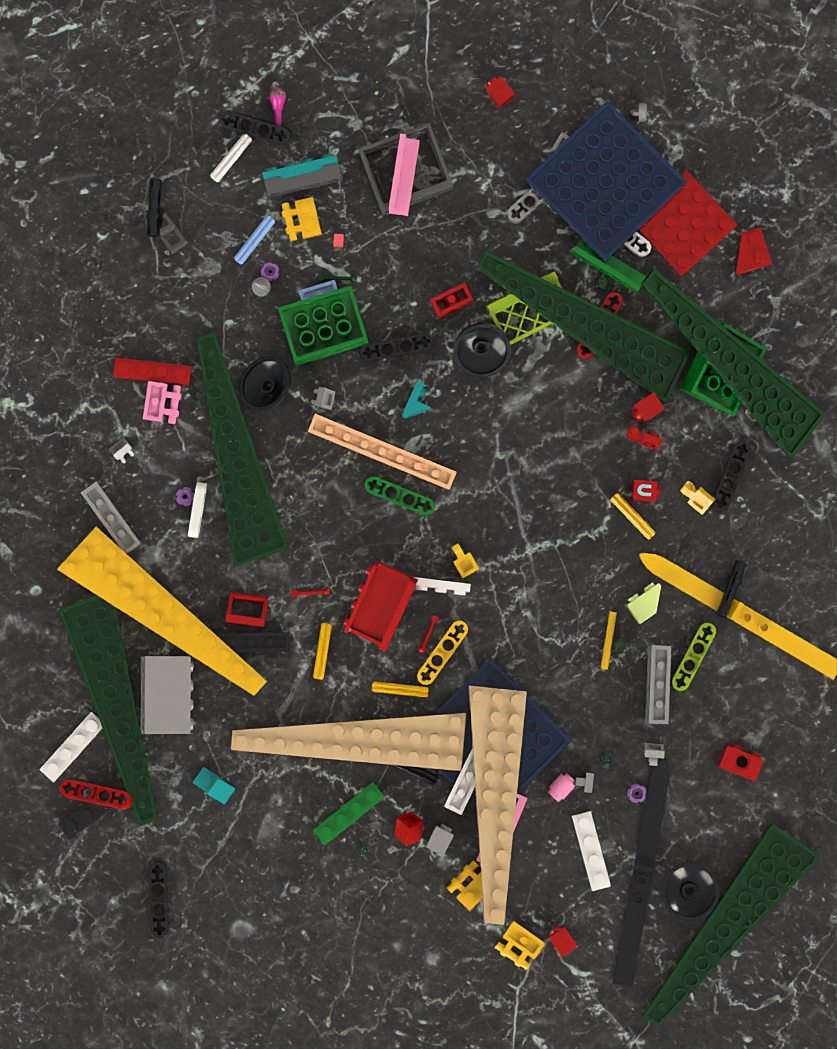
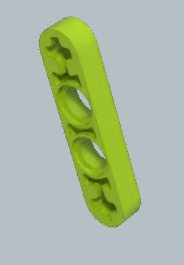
(691, 655)

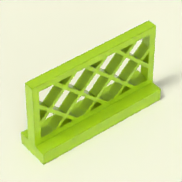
(510, 300)

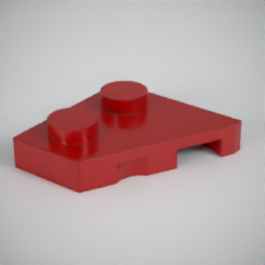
(752, 252)

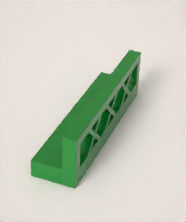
(612, 267)

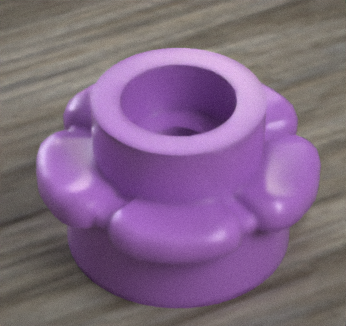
(269, 266)
(185, 501)
(637, 788)

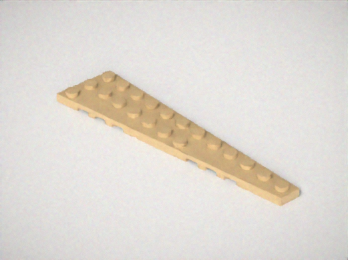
(405, 741)
(496, 746)

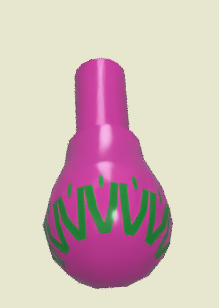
(277, 99)

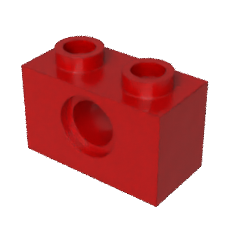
(451, 300)
(647, 409)
(749, 770)

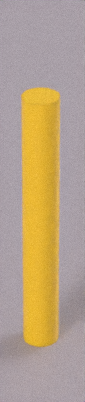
(608, 640)

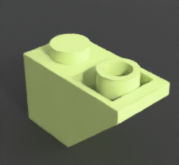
(645, 605)

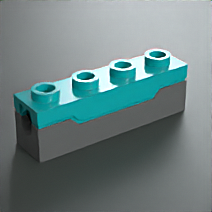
(302, 176)

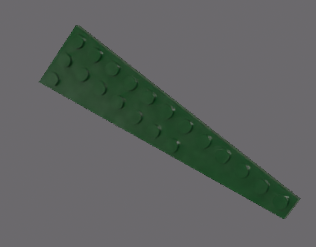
(625, 346)
(768, 397)
(246, 496)
(101, 655)
(758, 886)

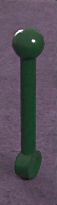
(320, 277)

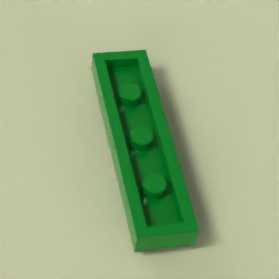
(348, 813)

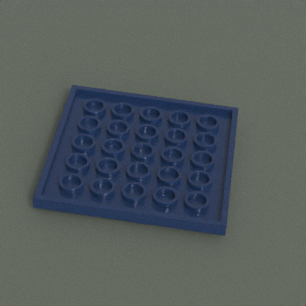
(606, 181)
(541, 736)

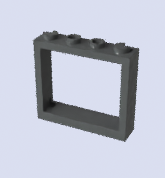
(386, 142)

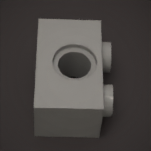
(440, 839)

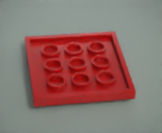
(687, 226)

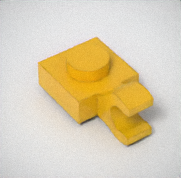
(699, 498)
(465, 563)

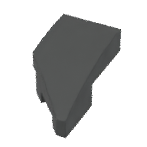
(171, 236)

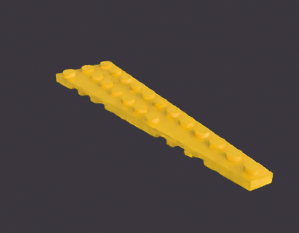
(124, 584)

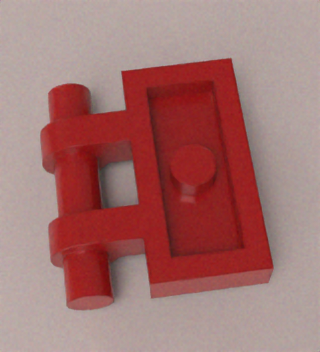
(649, 440)

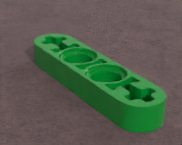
(398, 499)

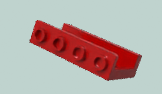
(380, 604)

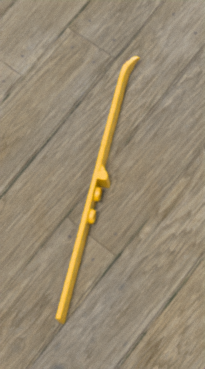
(741, 614)

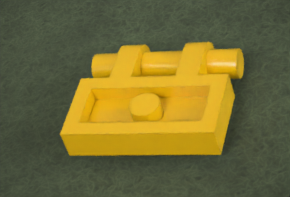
(307, 218)
(472, 892)
(522, 939)

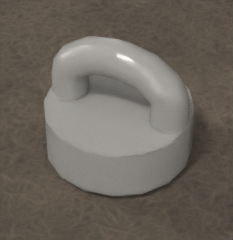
(641, 112)
(261, 287)

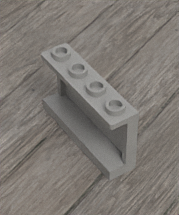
(658, 684)
(166, 694)

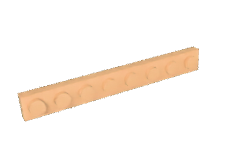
(382, 451)

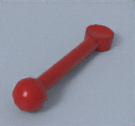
(294, 593)
(434, 619)

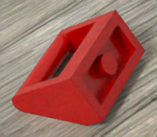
(247, 620)

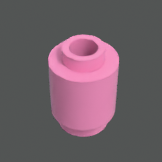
(561, 787)

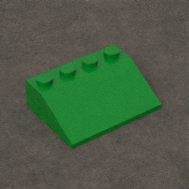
(323, 325)
(708, 387)

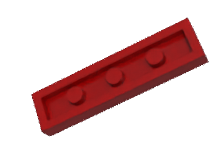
(152, 371)

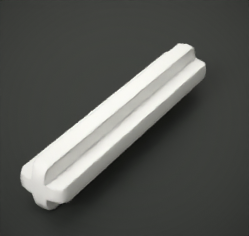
(231, 157)

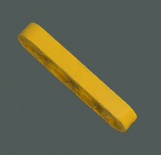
(439, 650)

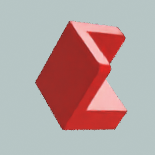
(409, 828)

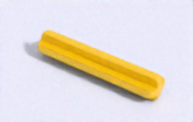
(633, 516)
(322, 651)
(400, 689)

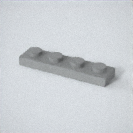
(111, 518)

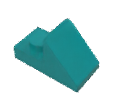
(413, 406)
(214, 785)

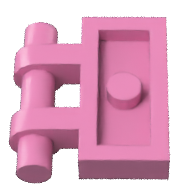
(155, 402)

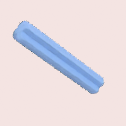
(254, 239)

